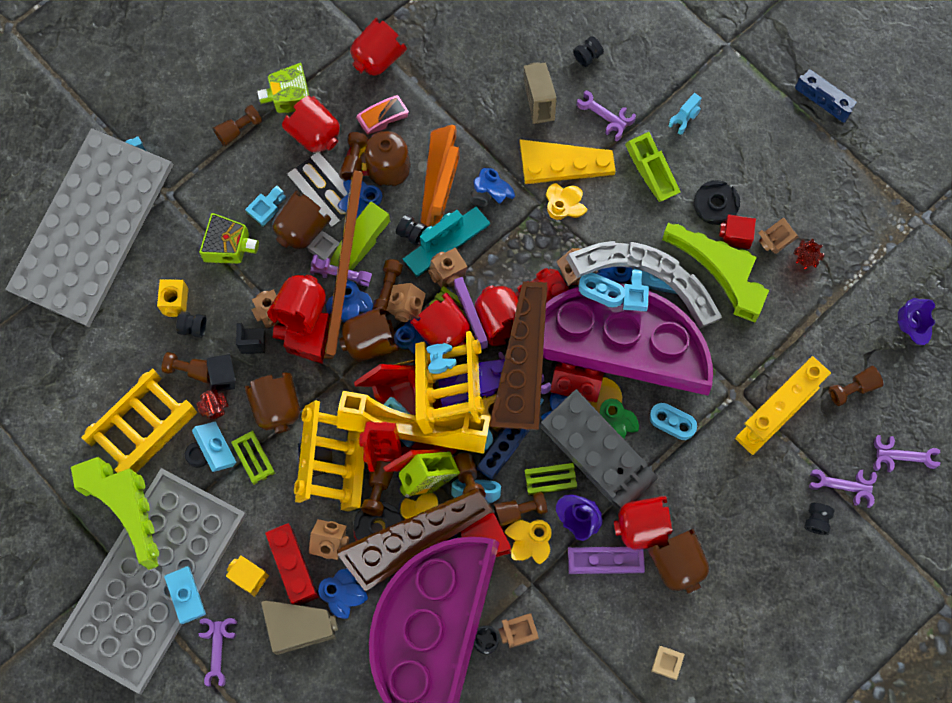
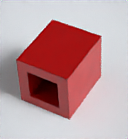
(738, 231)

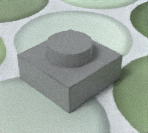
(323, 246)

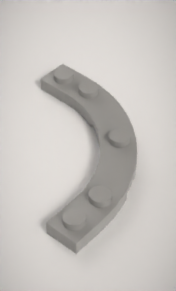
(654, 262)

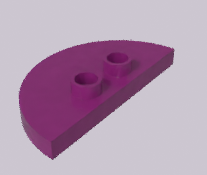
(640, 345)
(430, 622)

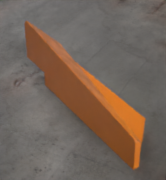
(440, 173)

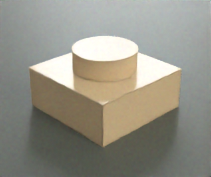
(667, 662)

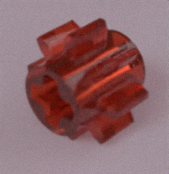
(814, 257)
(212, 404)

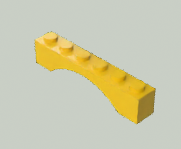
(452, 431)

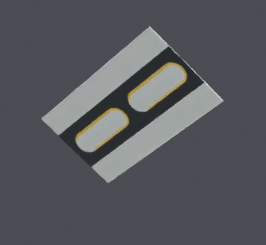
(321, 184)

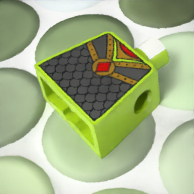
(226, 241)

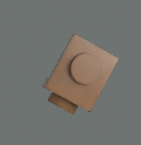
(777, 236)
(518, 631)

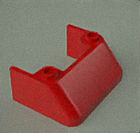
(400, 383)

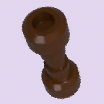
(392, 269)

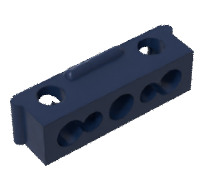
(825, 95)
(493, 450)

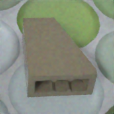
(540, 92)
(297, 626)

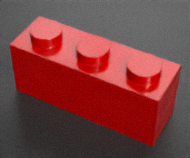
(291, 565)

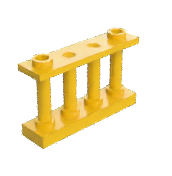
(427, 395)
(782, 405)
(162, 431)
(351, 471)

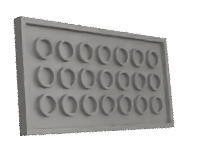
(89, 227)
(127, 610)

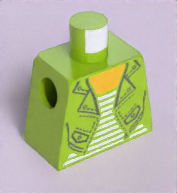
(285, 89)
(427, 473)

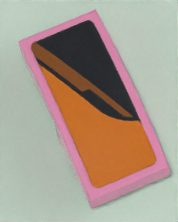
(379, 115)

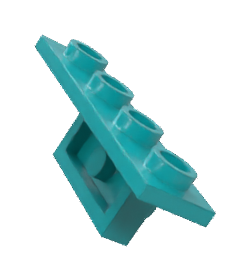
(446, 235)

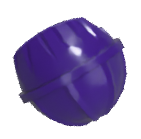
(917, 320)
(579, 516)

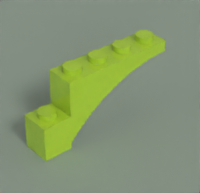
(727, 265)
(126, 499)

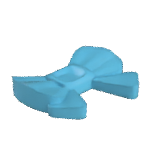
(437, 363)

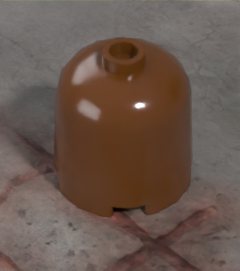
(387, 158)
(299, 222)
(368, 335)
(273, 402)
(681, 562)

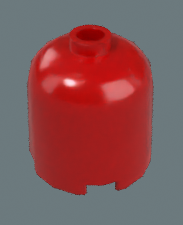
(376, 48)
(312, 125)
(298, 304)
(496, 313)
(442, 323)
(644, 523)

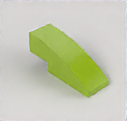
(652, 166)
(367, 229)

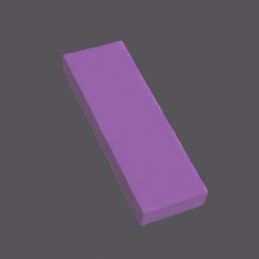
(470, 312)
(605, 560)

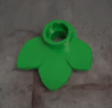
(622, 420)

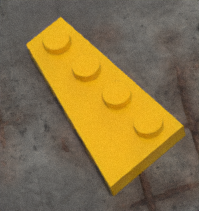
(563, 162)

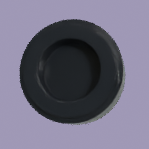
(195, 456)

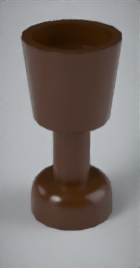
(229, 130)
(353, 161)
(195, 369)
(862, 382)
(468, 473)
(378, 481)
(510, 511)

